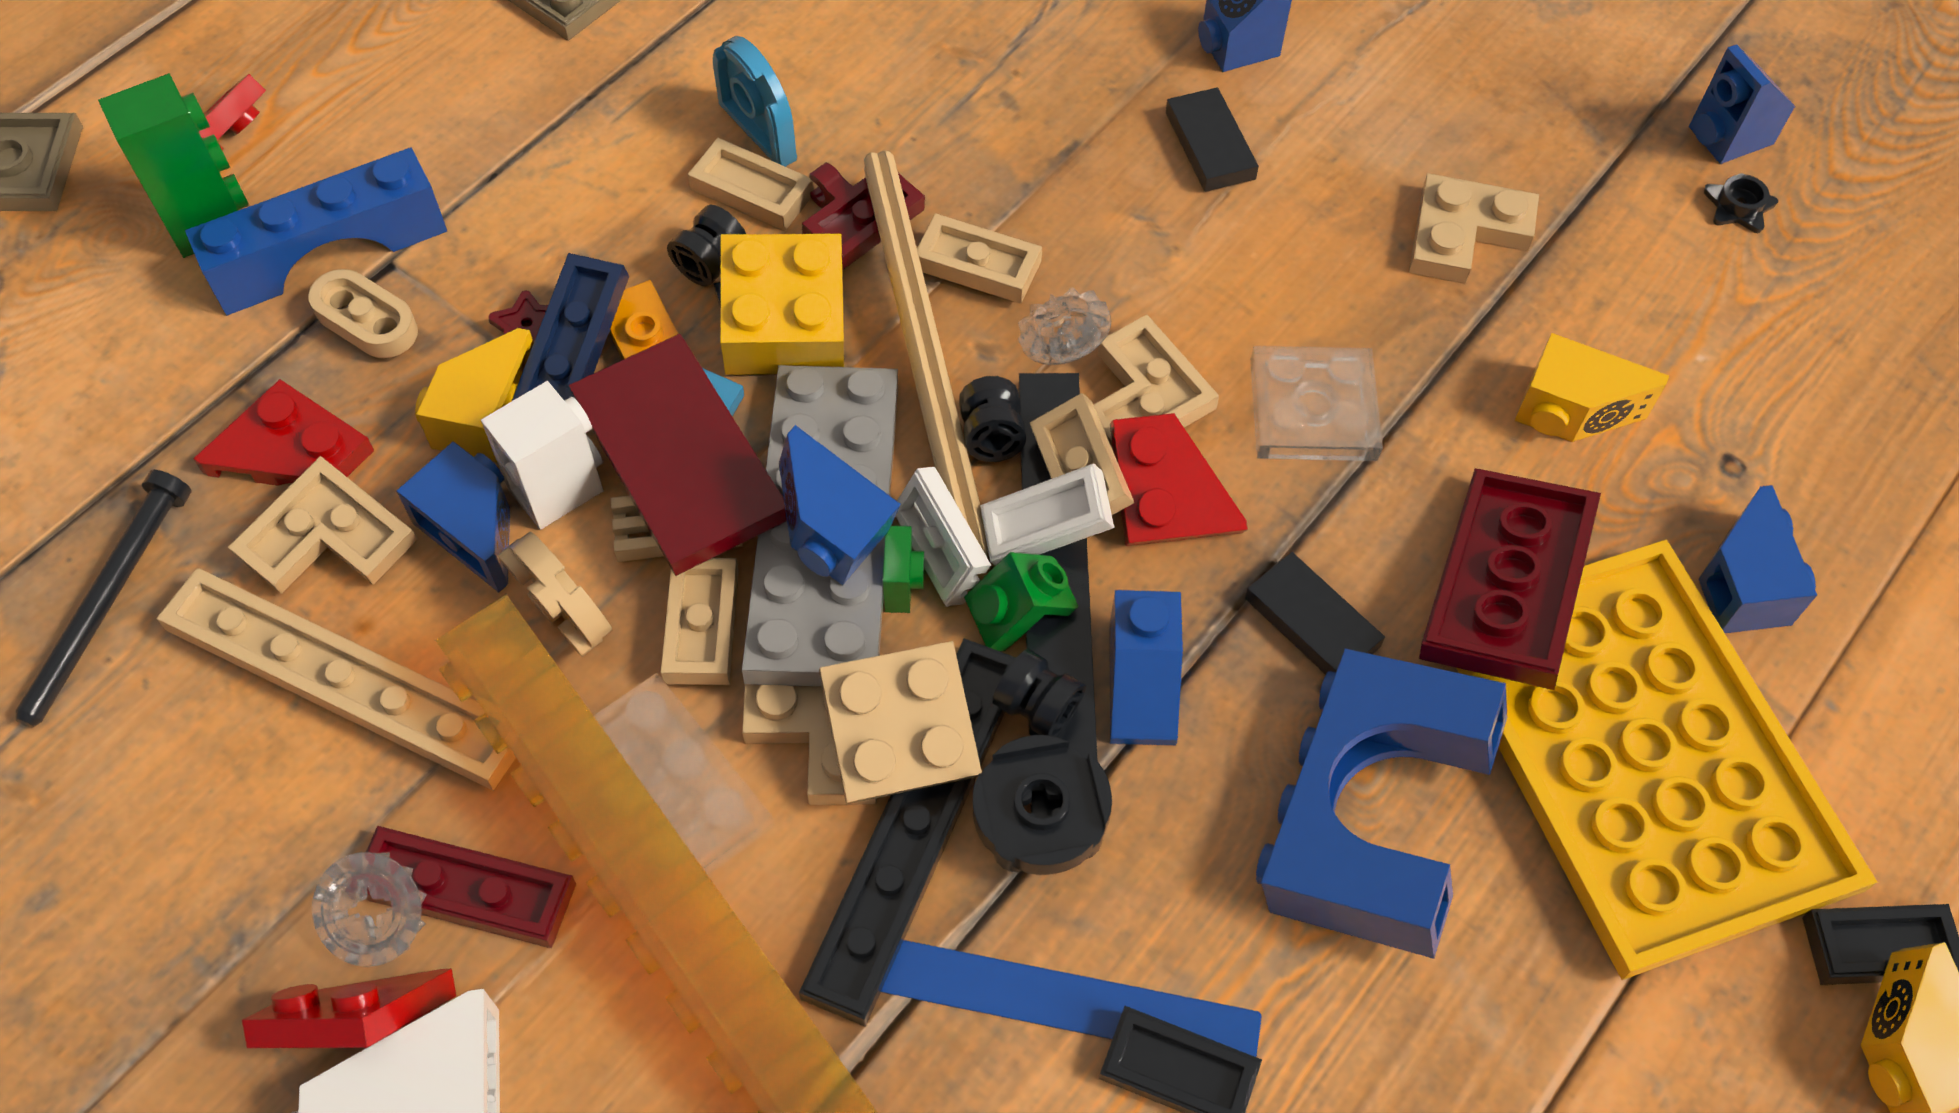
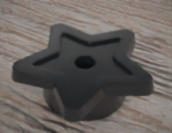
(1747, 190)

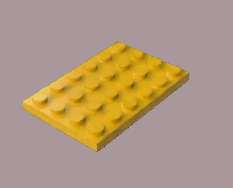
(1669, 774)

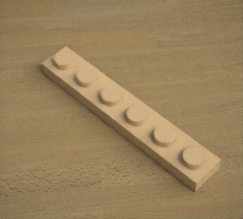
(335, 675)

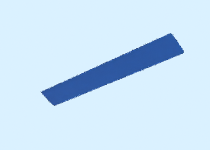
(1056, 996)

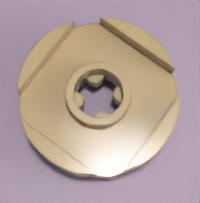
(556, 592)

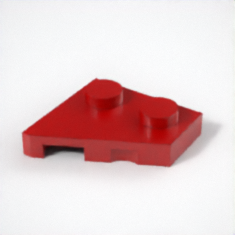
(282, 439)
(1170, 484)
(346, 1014)

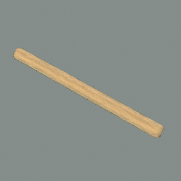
(922, 339)

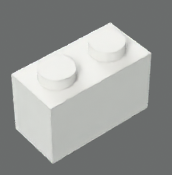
(545, 453)

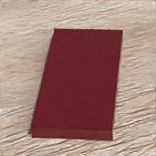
(679, 454)
(1511, 579)

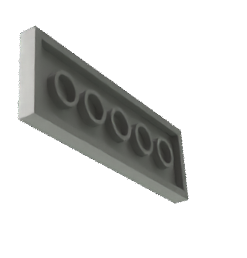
(795, 614)

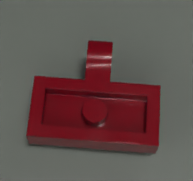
(850, 211)

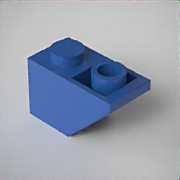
(1740, 109)
(1758, 570)

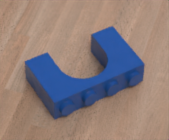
(1371, 714)

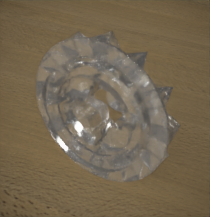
(1075, 338)
(356, 936)

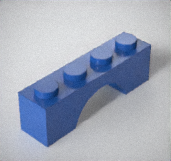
(256, 247)

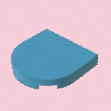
(755, 98)

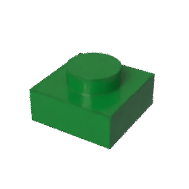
(901, 569)

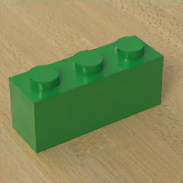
(170, 156)

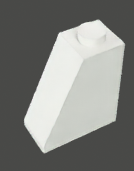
(429, 1066)

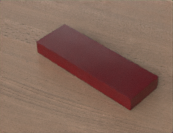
(480, 887)

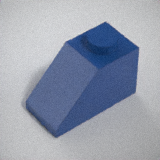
(1145, 667)

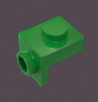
(1018, 596)

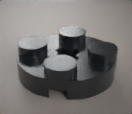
(1034, 843)

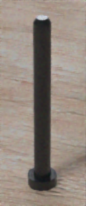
(163, 492)

